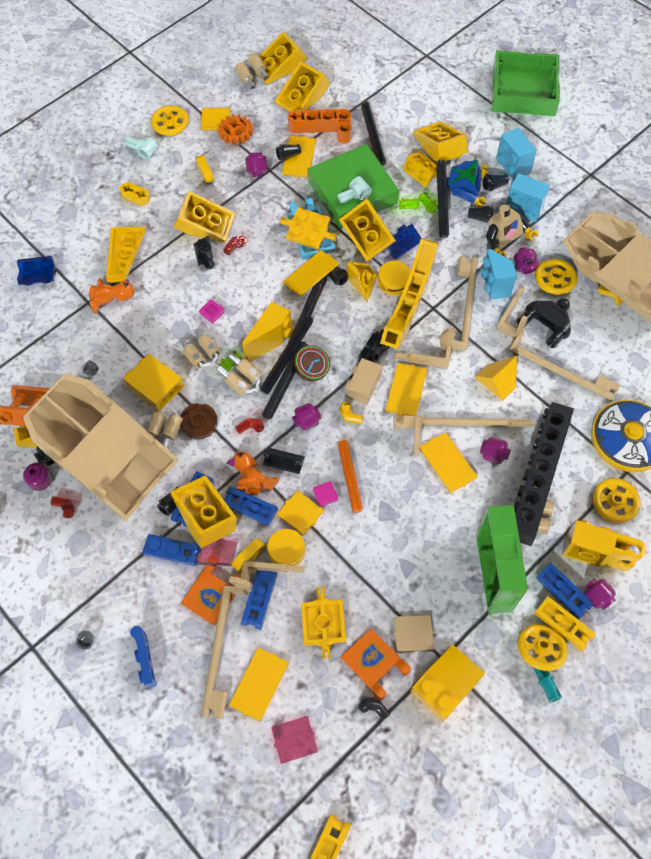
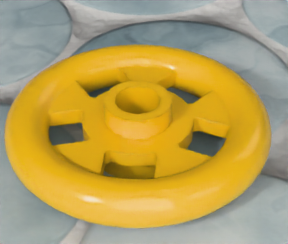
(169, 120)
(548, 287)
(610, 514)
(553, 638)

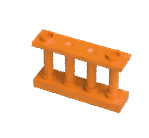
(20, 396)

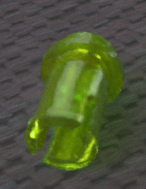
(409, 203)
(430, 205)
(227, 363)

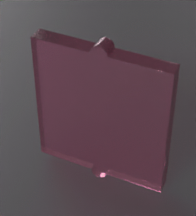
(218, 553)
(294, 739)

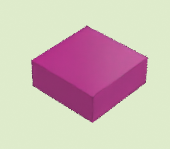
(211, 311)
(325, 494)

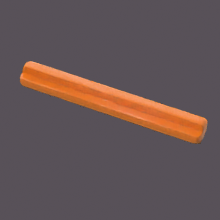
(350, 476)

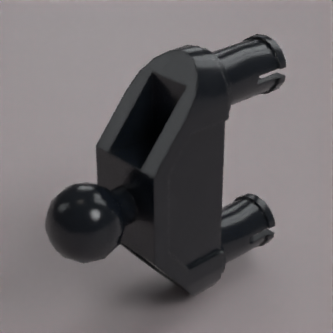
(552, 316)

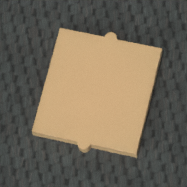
(413, 633)

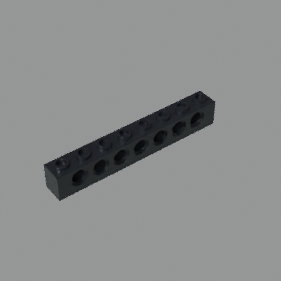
(561, 417)

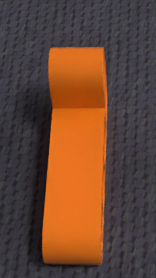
(322, 121)

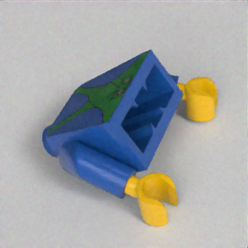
(465, 181)

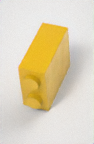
(153, 382)

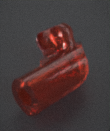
(65, 504)

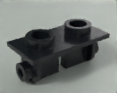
(204, 252)
(372, 354)
(283, 460)

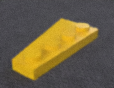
(122, 251)

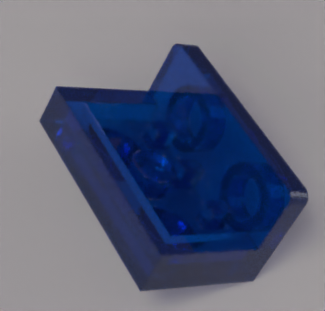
(36, 270)

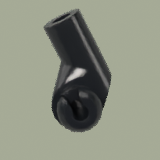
(374, 704)

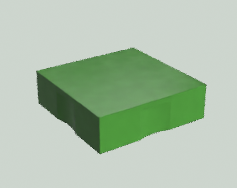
(525, 83)
(336, 174)
(501, 559)

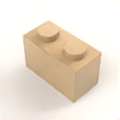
(363, 381)

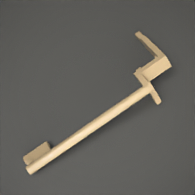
(465, 269)
(601, 387)
(416, 422)
(215, 699)

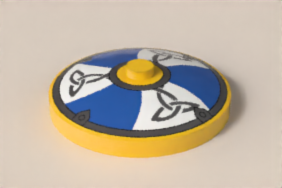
(624, 435)

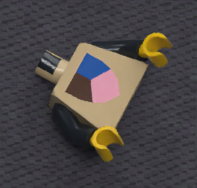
(506, 227)

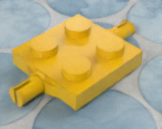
(308, 228)
(323, 622)

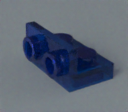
(405, 240)

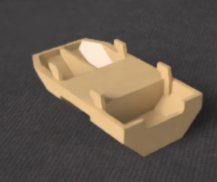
(615, 257)
(98, 443)

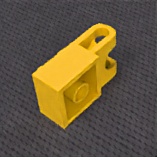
(601, 546)

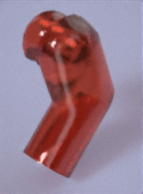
(235, 242)
(252, 423)

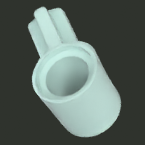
(144, 147)
(357, 189)

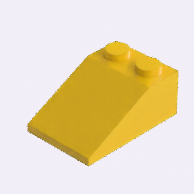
(281, 58)
(302, 88)
(442, 141)
(203, 218)
(367, 230)
(268, 332)
(204, 511)
(447, 682)

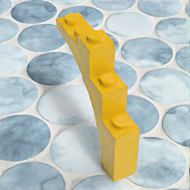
(416, 286)

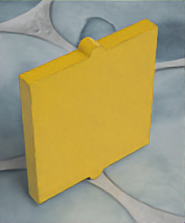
(212, 117)
(300, 512)

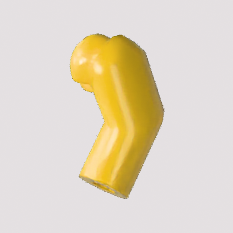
(348, 415)

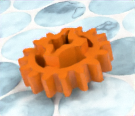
(235, 129)

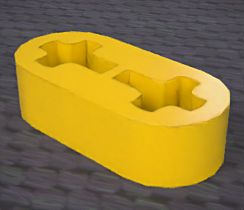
(204, 169)
(135, 193)
(250, 553)

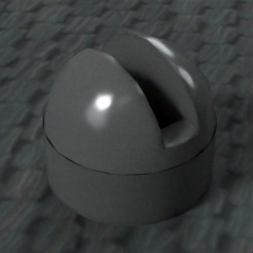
(90, 368)
(87, 642)

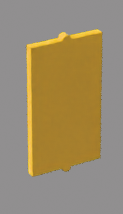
(298, 164)
(310, 273)
(406, 389)
(448, 462)
(259, 684)

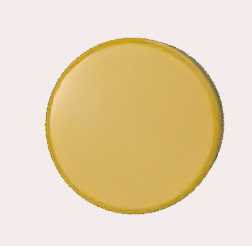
(393, 277)
(286, 547)

